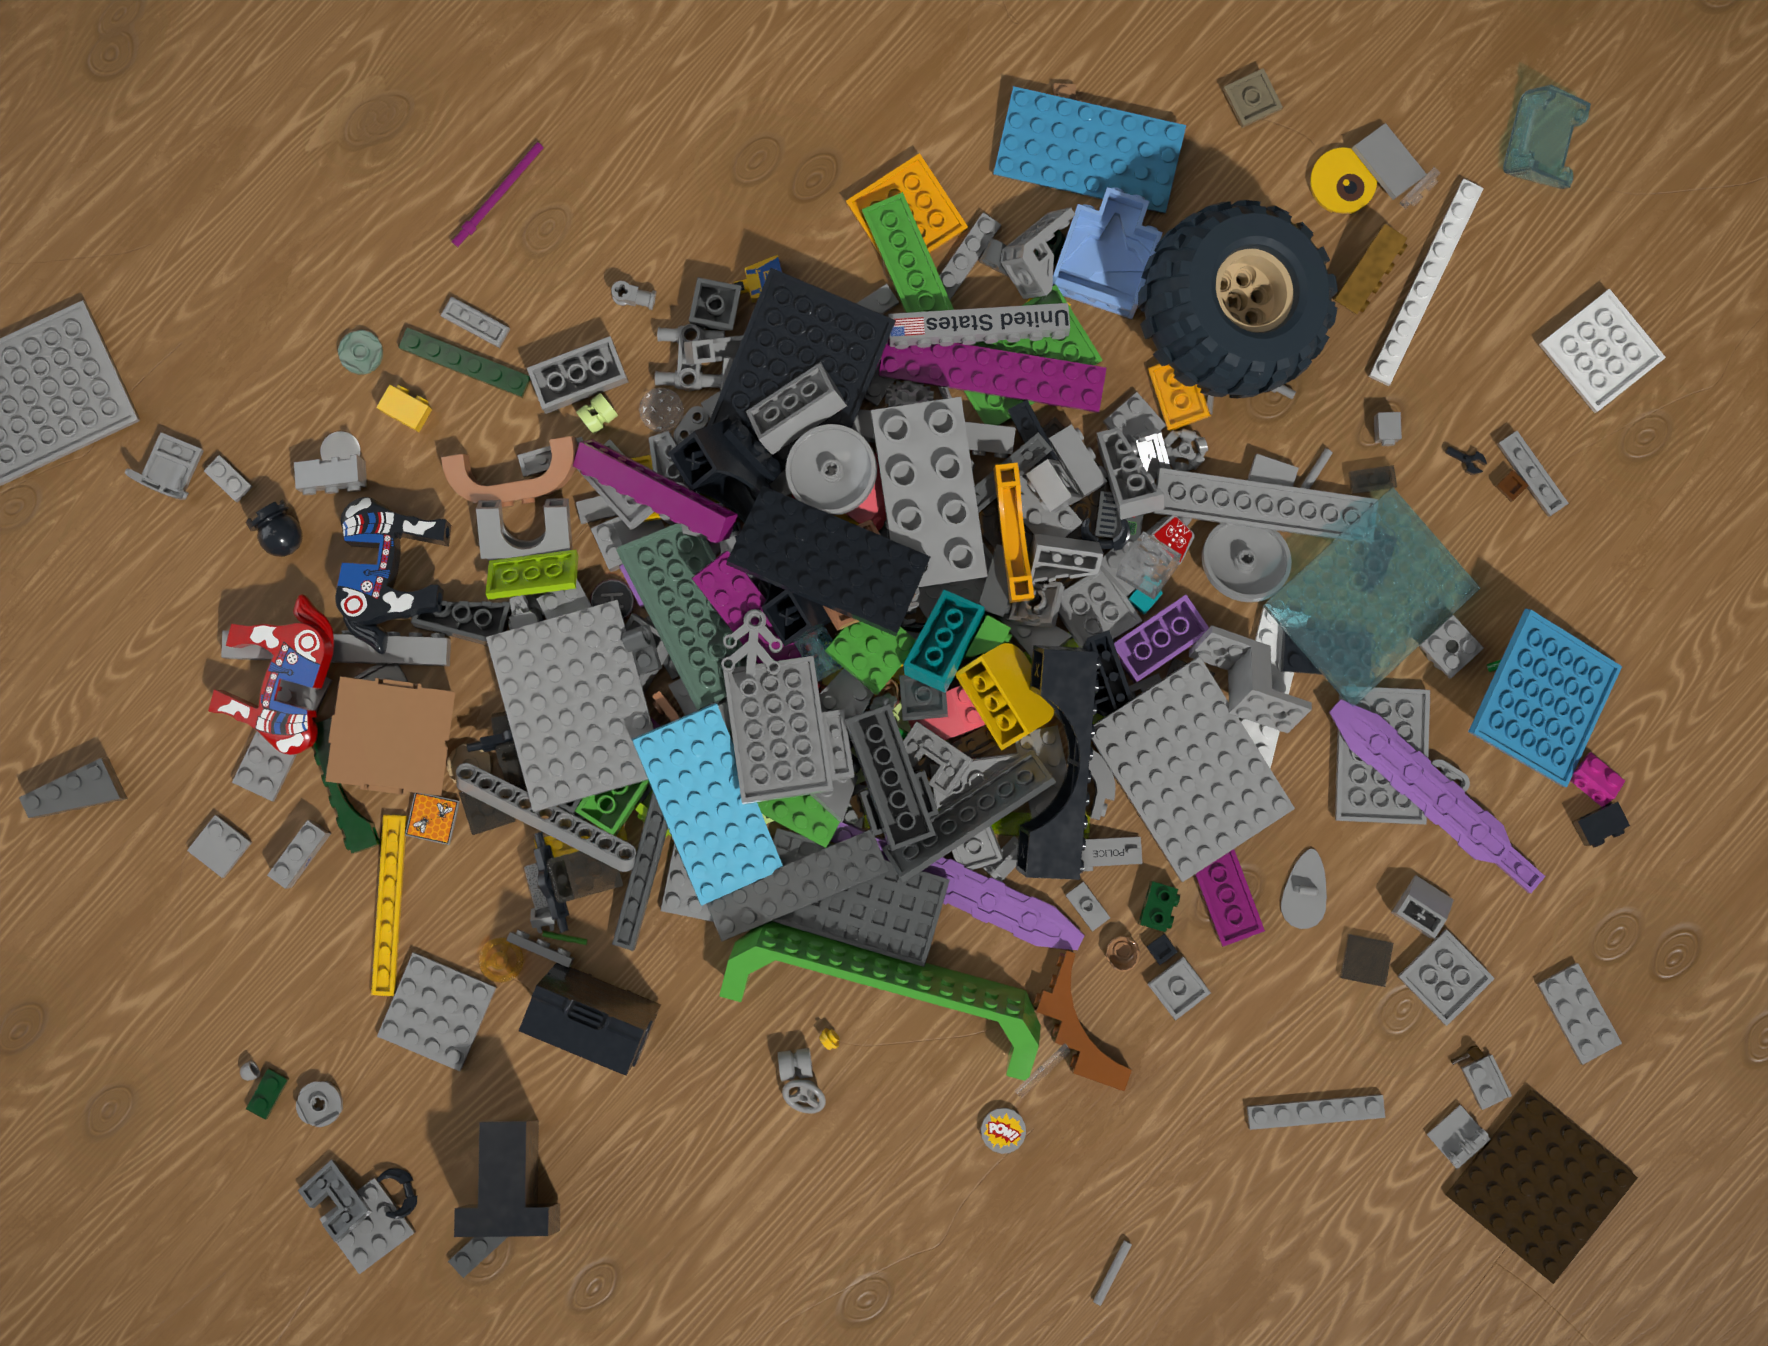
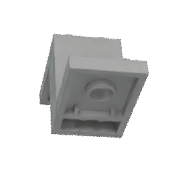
(1250, 679)

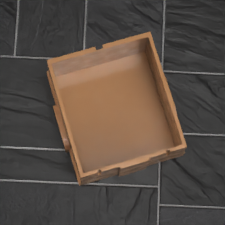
(389, 736)

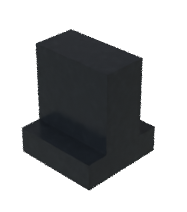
(507, 1186)

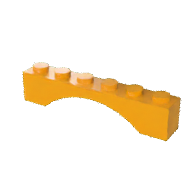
(1012, 532)

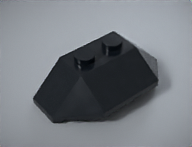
(1113, 686)

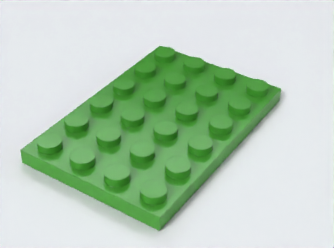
(1072, 348)

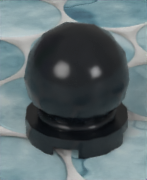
(277, 531)

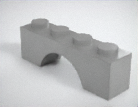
(711, 350)

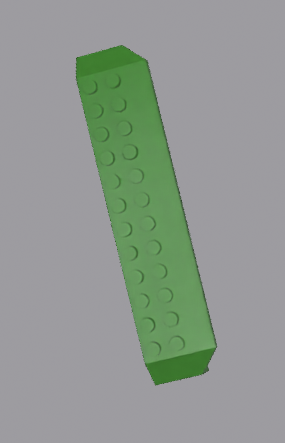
(929, 983)

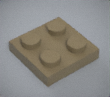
(1252, 98)

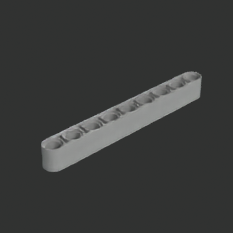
(550, 826)

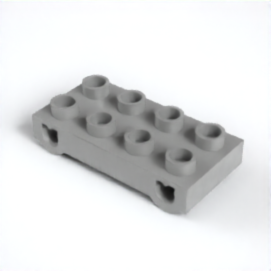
(930, 487)

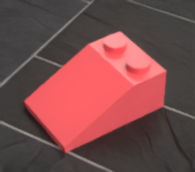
(961, 716)

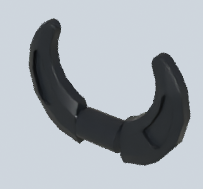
(1117, 542)
(404, 1178)

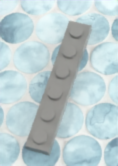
(1316, 1111)

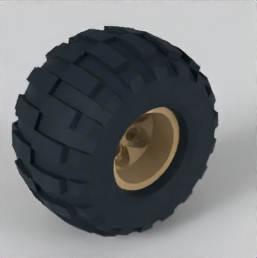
(1195, 280)

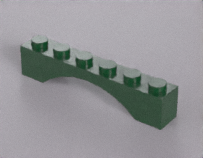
(359, 831)

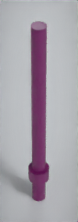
(469, 227)

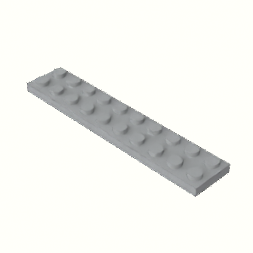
(1258, 504)

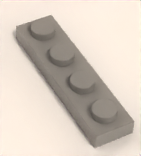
(1532, 473)

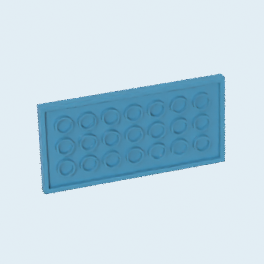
(1088, 148)

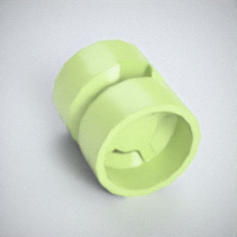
(600, 406)

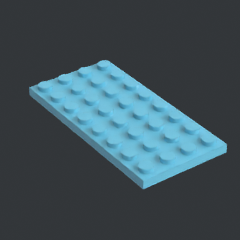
(700, 799)

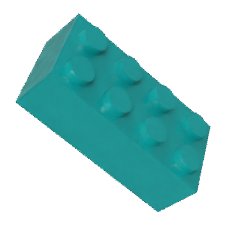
(944, 641)

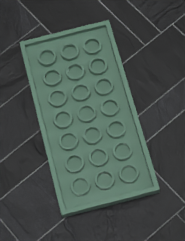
(682, 615)

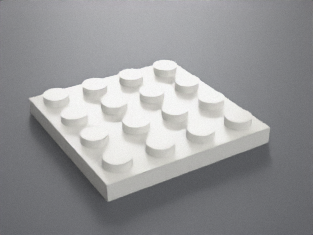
(1602, 351)

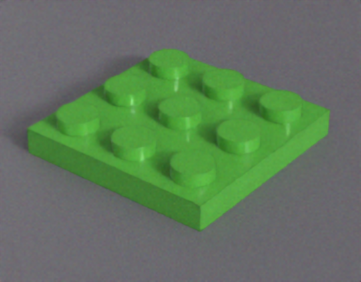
(870, 653)

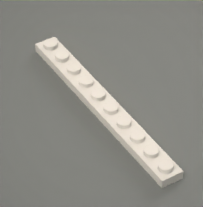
(1426, 282)

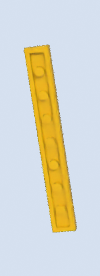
(389, 905)

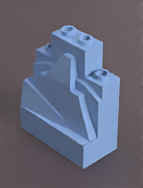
(1107, 253)

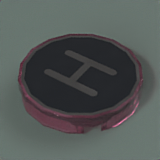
(614, 590)

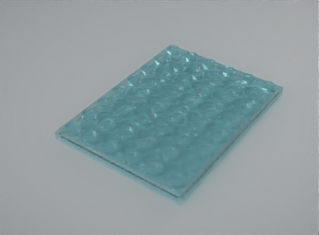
(1371, 597)

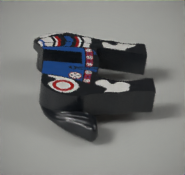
(366, 590)

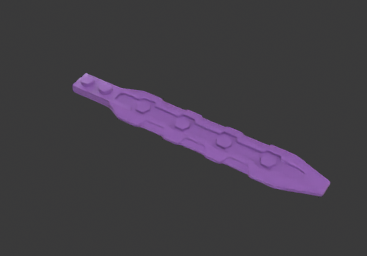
(1432, 792)
(993, 901)

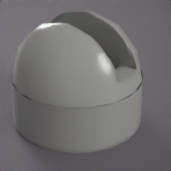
(249, 1071)

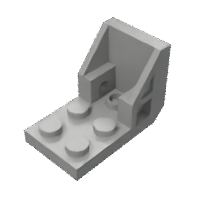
(1030, 273)

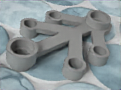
(752, 649)

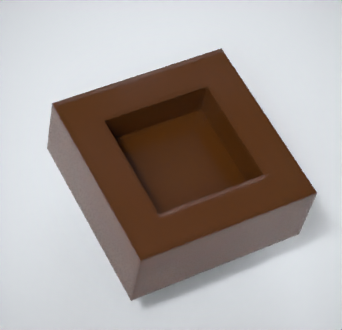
(1511, 485)

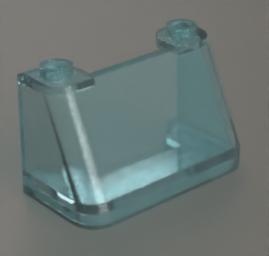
(1543, 136)

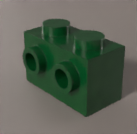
(1159, 906)

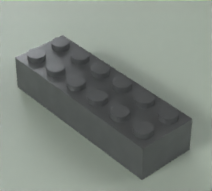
(889, 777)

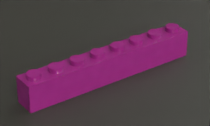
(655, 491)

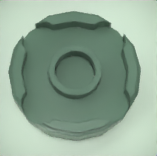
(360, 352)

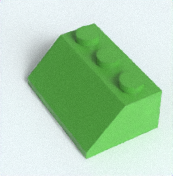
(613, 807)

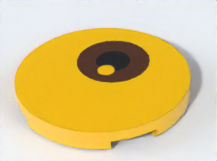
(1342, 182)

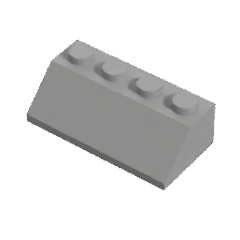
(795, 408)

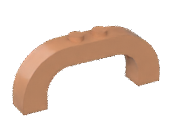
(460, 477)

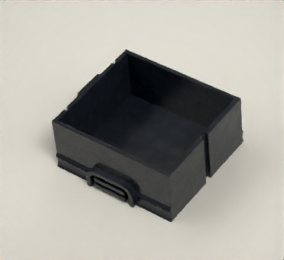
(590, 1018)

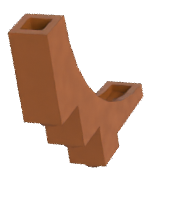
(1059, 1005)

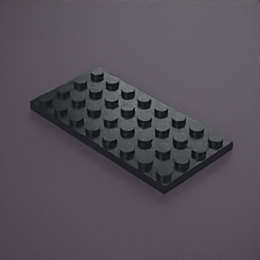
(828, 560)

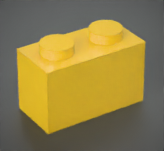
(404, 408)

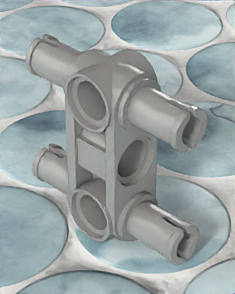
(676, 378)

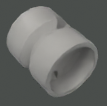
(795, 1064)

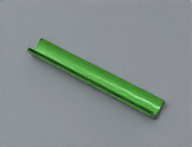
(564, 937)

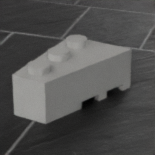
(1063, 557)

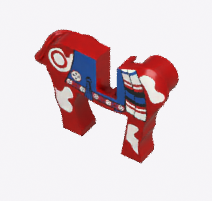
(300, 656)

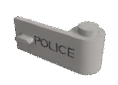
(1112, 852)

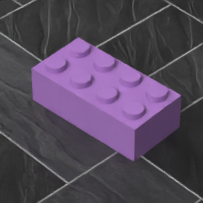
(1160, 638)

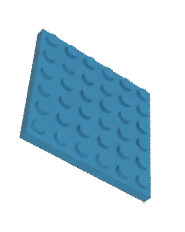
(1545, 698)

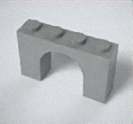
(497, 542)

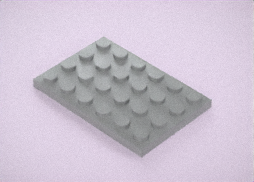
(778, 732)
(1360, 788)

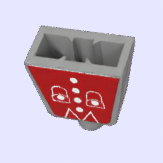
(1173, 533)

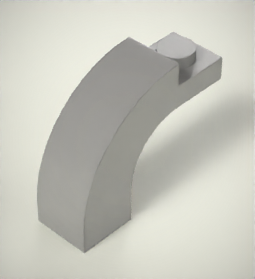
(1104, 785)

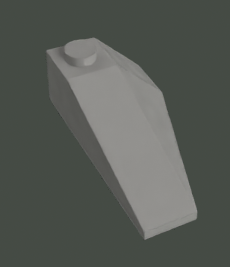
(662, 462)

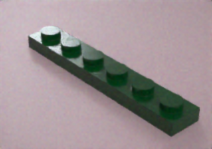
(464, 362)

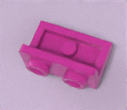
(1597, 780)

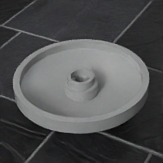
(831, 469)
(1246, 562)

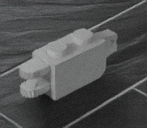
(522, 613)

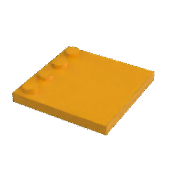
(926, 198)

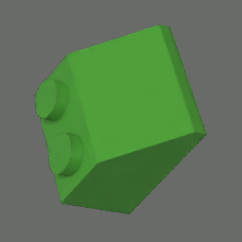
(990, 635)

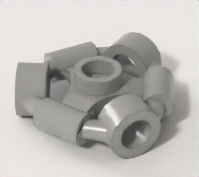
(1185, 449)

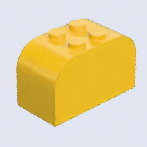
(1002, 694)

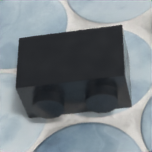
(1601, 824)

